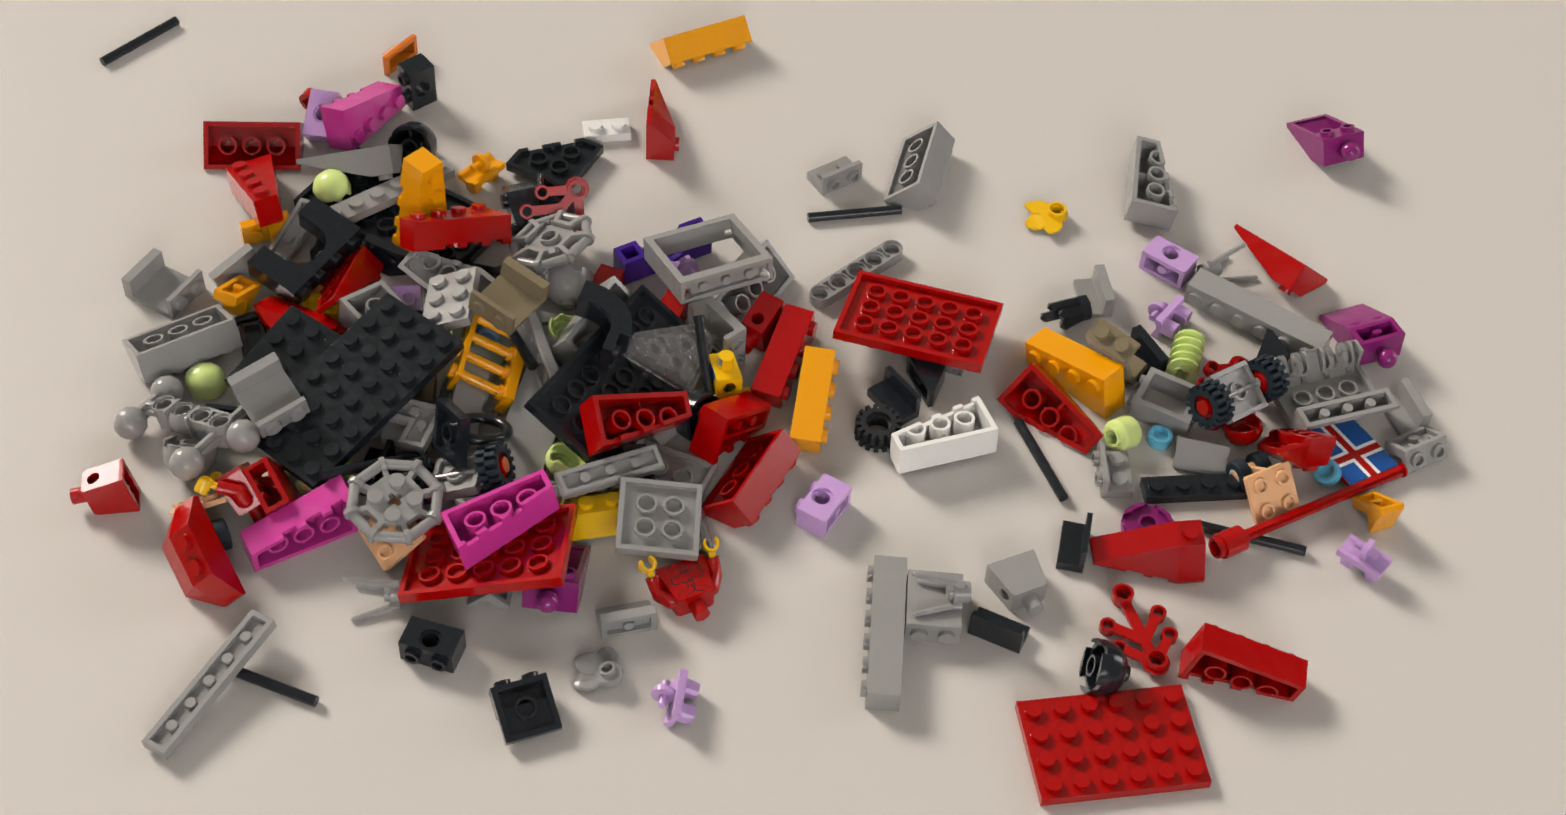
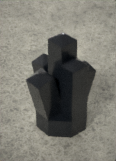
(1071, 310)

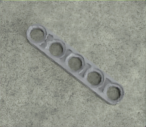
(844, 274)

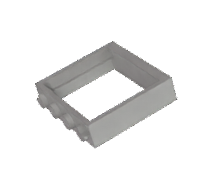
(712, 280)

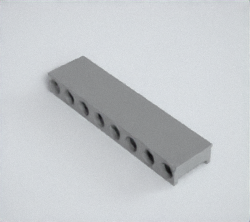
(529, 437)

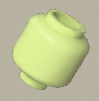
(1122, 433)

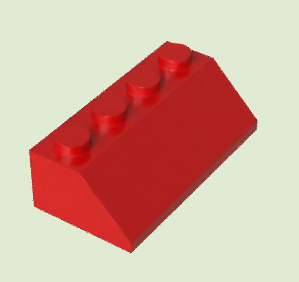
(242, 141)
(752, 479)

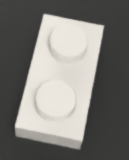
(607, 130)

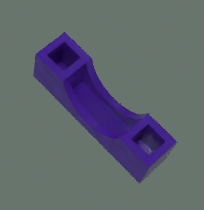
(631, 257)

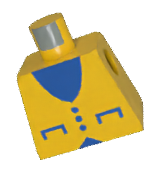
(725, 373)

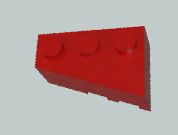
(727, 422)

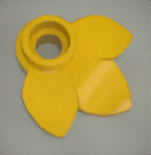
(1046, 216)

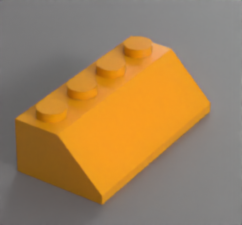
(702, 41)

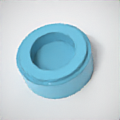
(1159, 437)
(1328, 474)

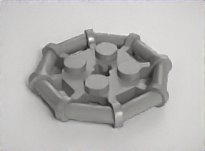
(550, 239)
(390, 487)

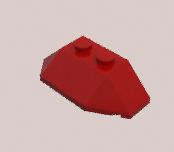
(1300, 447)
(199, 557)

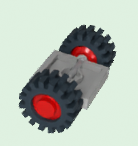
(1237, 391)
(485, 468)

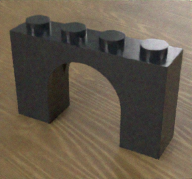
(298, 280)

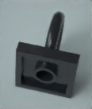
(454, 435)

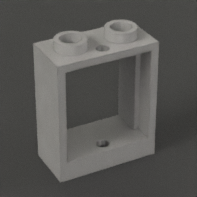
(1155, 415)

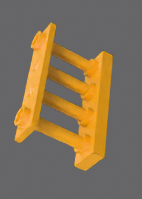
(509, 374)

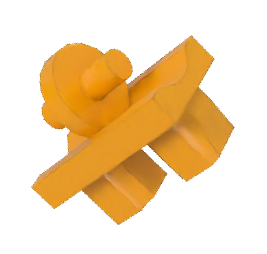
(482, 170)

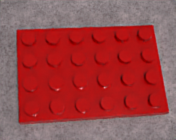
(918, 321)
(526, 563)
(1111, 745)

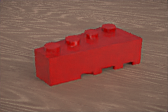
(257, 189)
(454, 228)
(784, 355)
(630, 417)
(1243, 663)

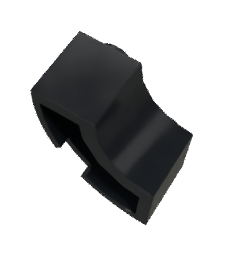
(513, 198)

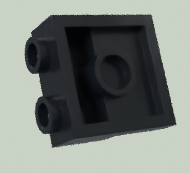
(525, 707)

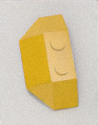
(595, 514)

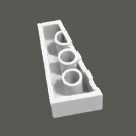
(945, 438)

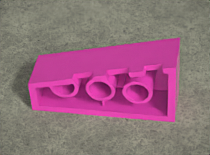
(360, 114)
(499, 516)
(299, 526)

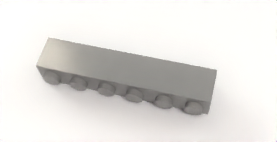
(1253, 313)
(886, 633)

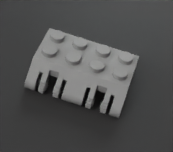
(1330, 392)

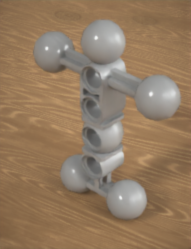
(209, 425)

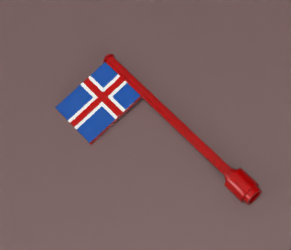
(1362, 466)

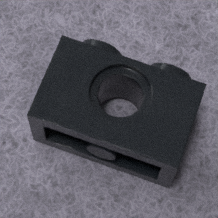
(417, 81)
(421, 634)

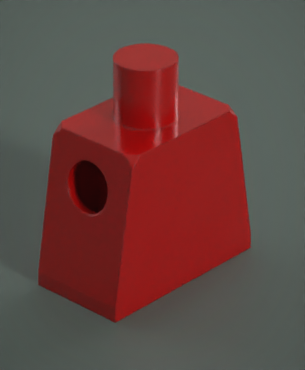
(762, 321)
(108, 489)
(271, 490)

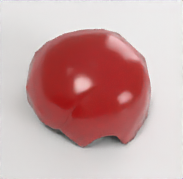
(1244, 431)

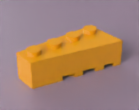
(422, 186)
(1080, 371)
(813, 398)

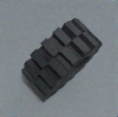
(880, 417)

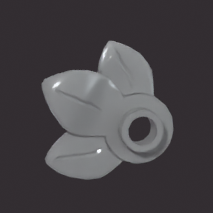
(597, 669)

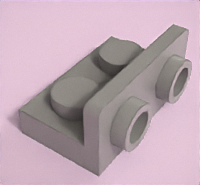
(835, 175)
(1419, 447)
(1112, 472)

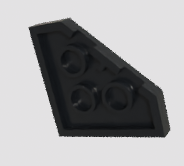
(556, 160)

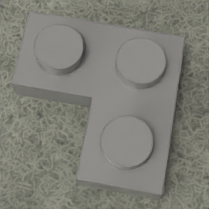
(419, 423)

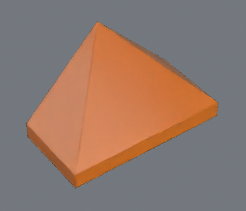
(403, 50)

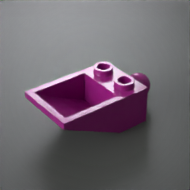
(1328, 139)
(1374, 331)
(566, 597)

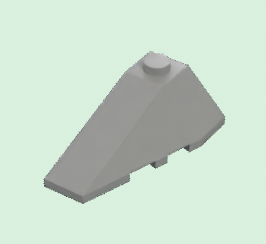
(371, 161)
(424, 265)

